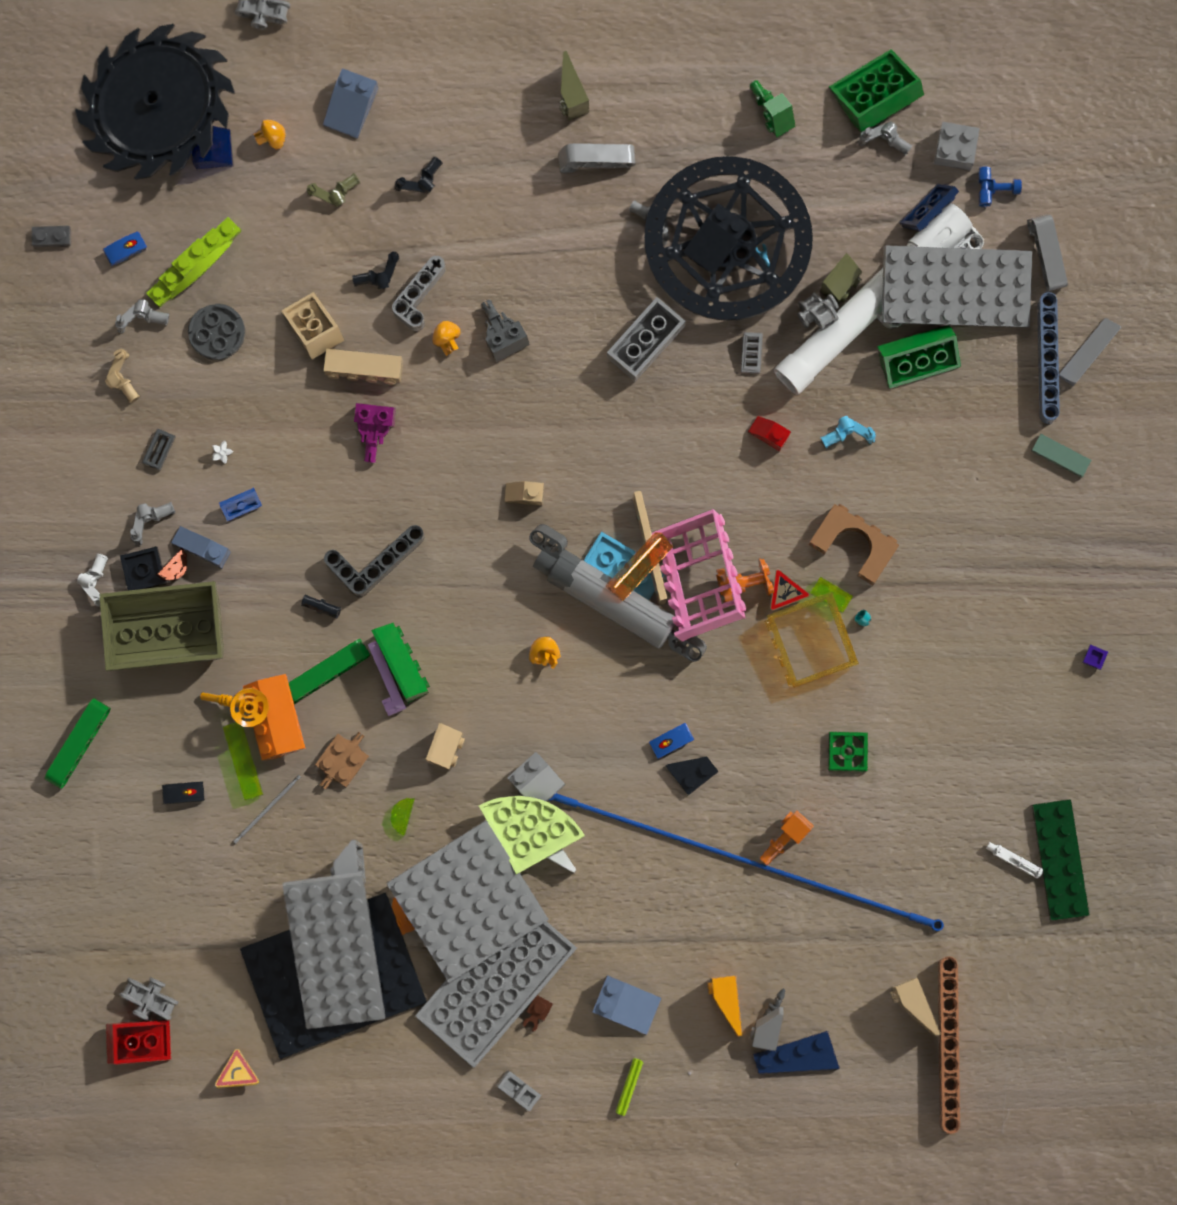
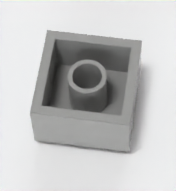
(956, 146)

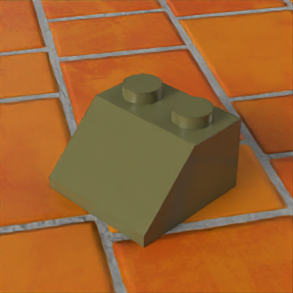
(842, 279)

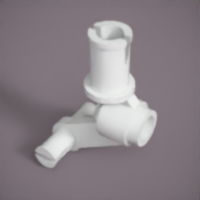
(89, 579)

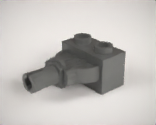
(504, 335)

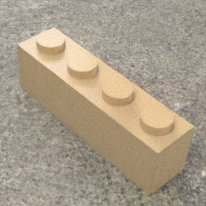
(363, 366)

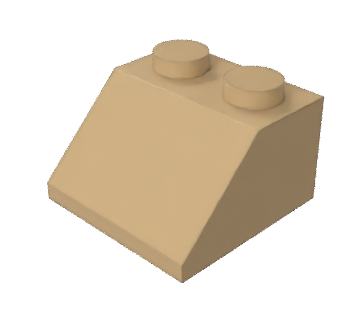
(445, 746)

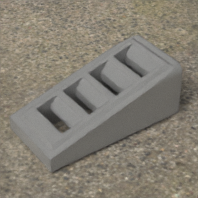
(751, 336)

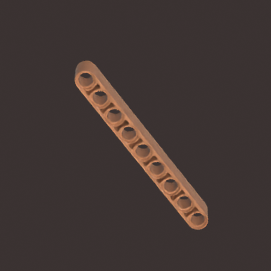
(952, 1054)

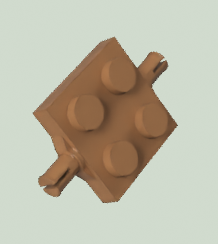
(342, 760)

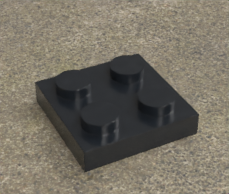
(141, 569)

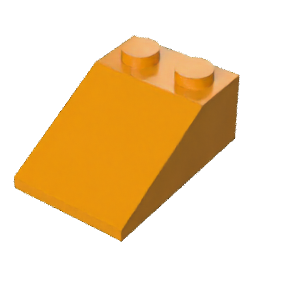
(726, 997)

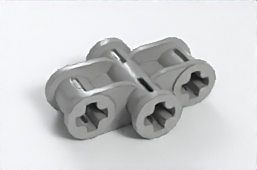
(263, 11)
(818, 310)
(149, 998)

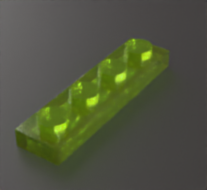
(243, 761)

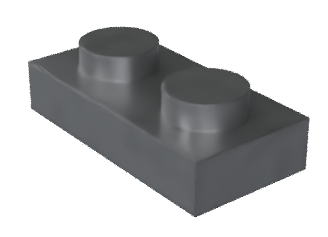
(51, 236)

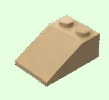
(313, 325)
(913, 1001)

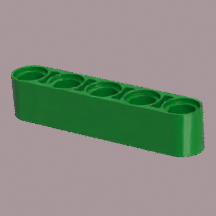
(328, 670)
(77, 743)

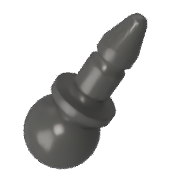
(776, 1003)

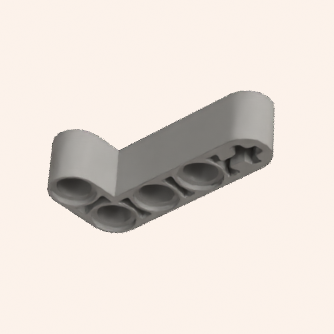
(595, 155)
(1048, 251)
(422, 290)

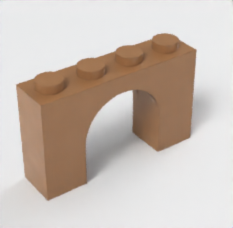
(840, 521)

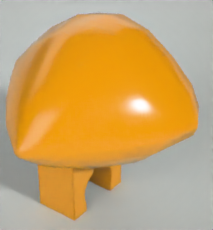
(271, 132)
(444, 336)
(544, 651)

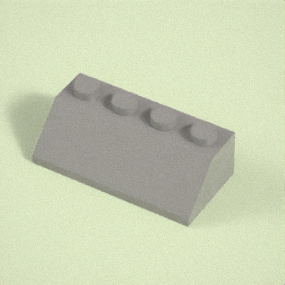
(350, 860)

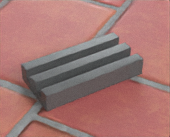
(164, 455)

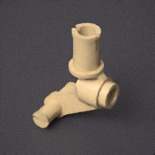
(116, 379)

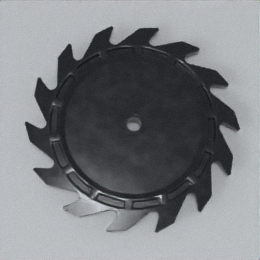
(162, 131)

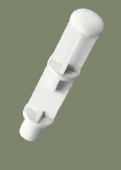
(1015, 860)

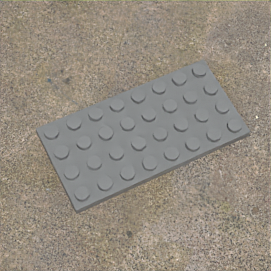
(956, 286)
(334, 950)
(488, 999)

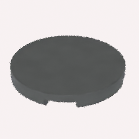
(216, 331)

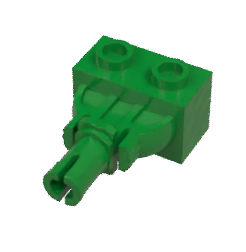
(777, 109)

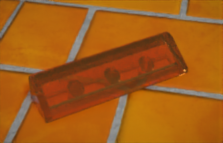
(639, 566)

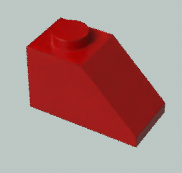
(770, 432)

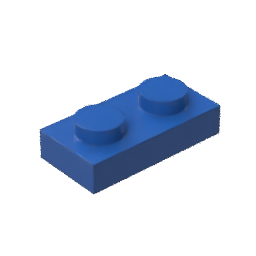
(240, 504)

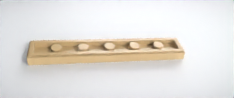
(646, 534)

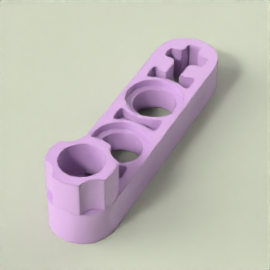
(394, 702)

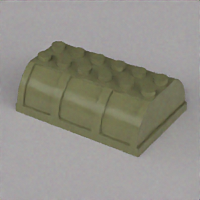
(161, 626)

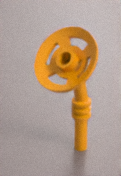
(244, 705)

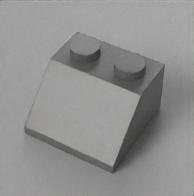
(536, 779)

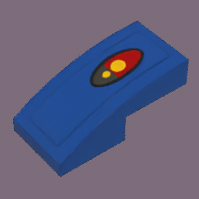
(124, 247)
(671, 740)

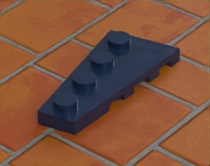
(800, 1055)

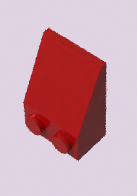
(138, 1041)

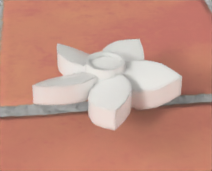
(221, 452)

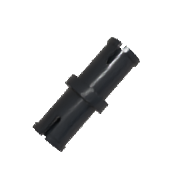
(321, 606)

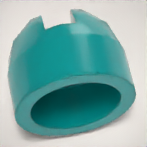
(862, 618)

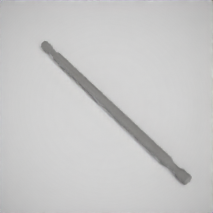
(266, 809)

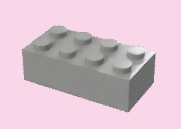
(646, 339)

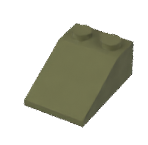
(573, 96)

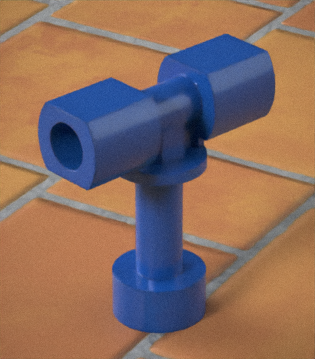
(989, 186)

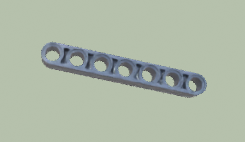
(1051, 349)

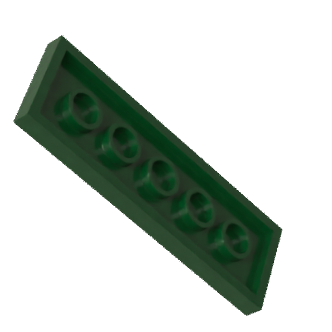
(1060, 860)

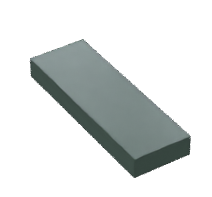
(1061, 455)

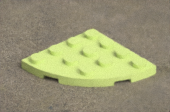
(529, 828)

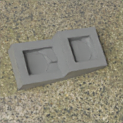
(518, 1090)

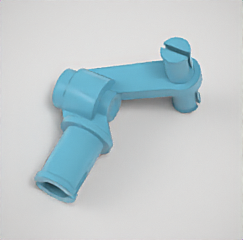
(845, 427)

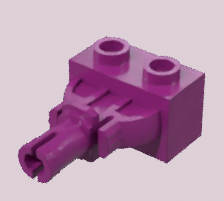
(373, 423)

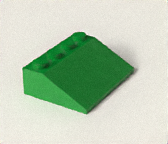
(877, 90)

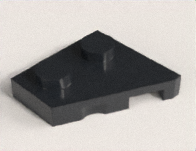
(692, 773)

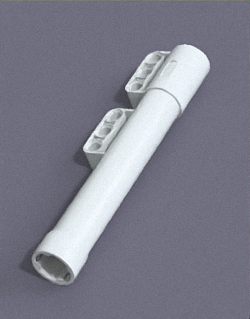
(798, 370)

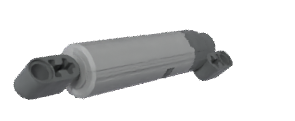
(590, 588)

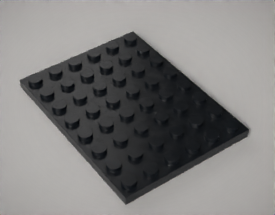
(277, 986)

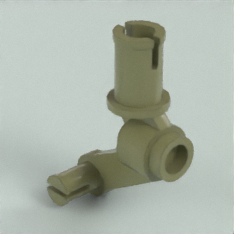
(336, 196)

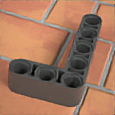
(376, 564)

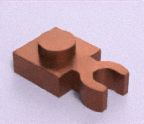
(539, 1009)

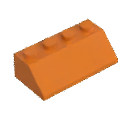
(280, 730)

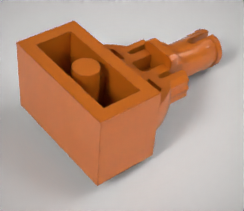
(794, 827)

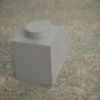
(767, 1030)

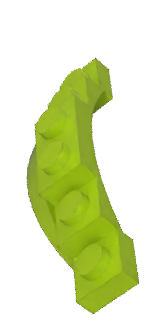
(194, 262)

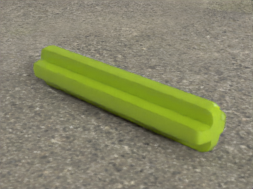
(629, 1086)

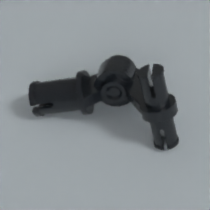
(425, 183)
(380, 279)

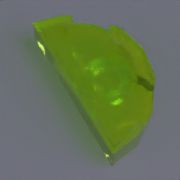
(401, 815)

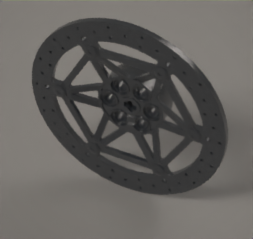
(767, 275)

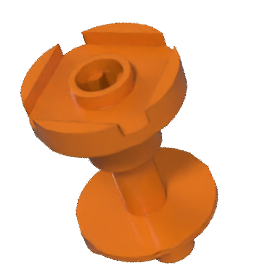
(746, 581)

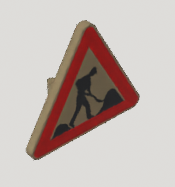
(786, 591)

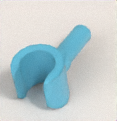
(763, 255)

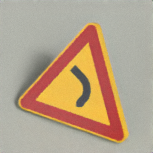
(236, 1073)

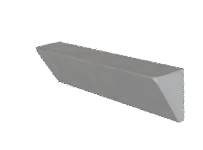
(1089, 351)

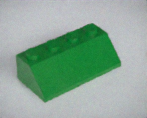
(919, 356)
(400, 662)

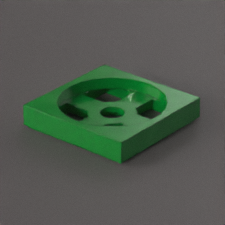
(863, 737)

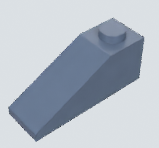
(201, 547)

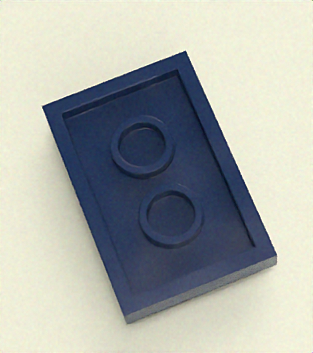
(929, 207)

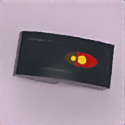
(183, 792)

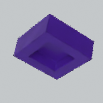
(1095, 657)

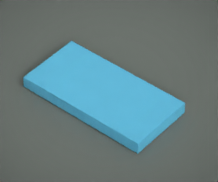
(610, 557)

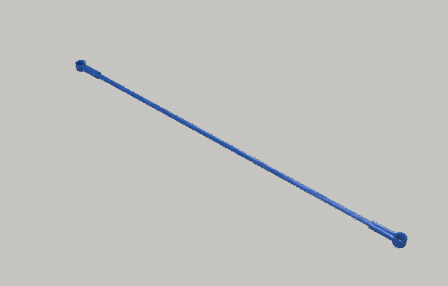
(911, 916)

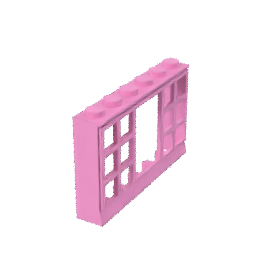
(674, 586)

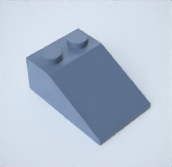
(350, 103)
(627, 1005)

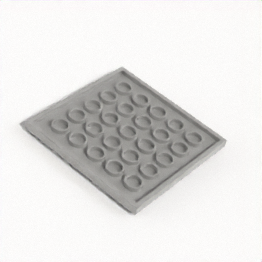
(467, 901)

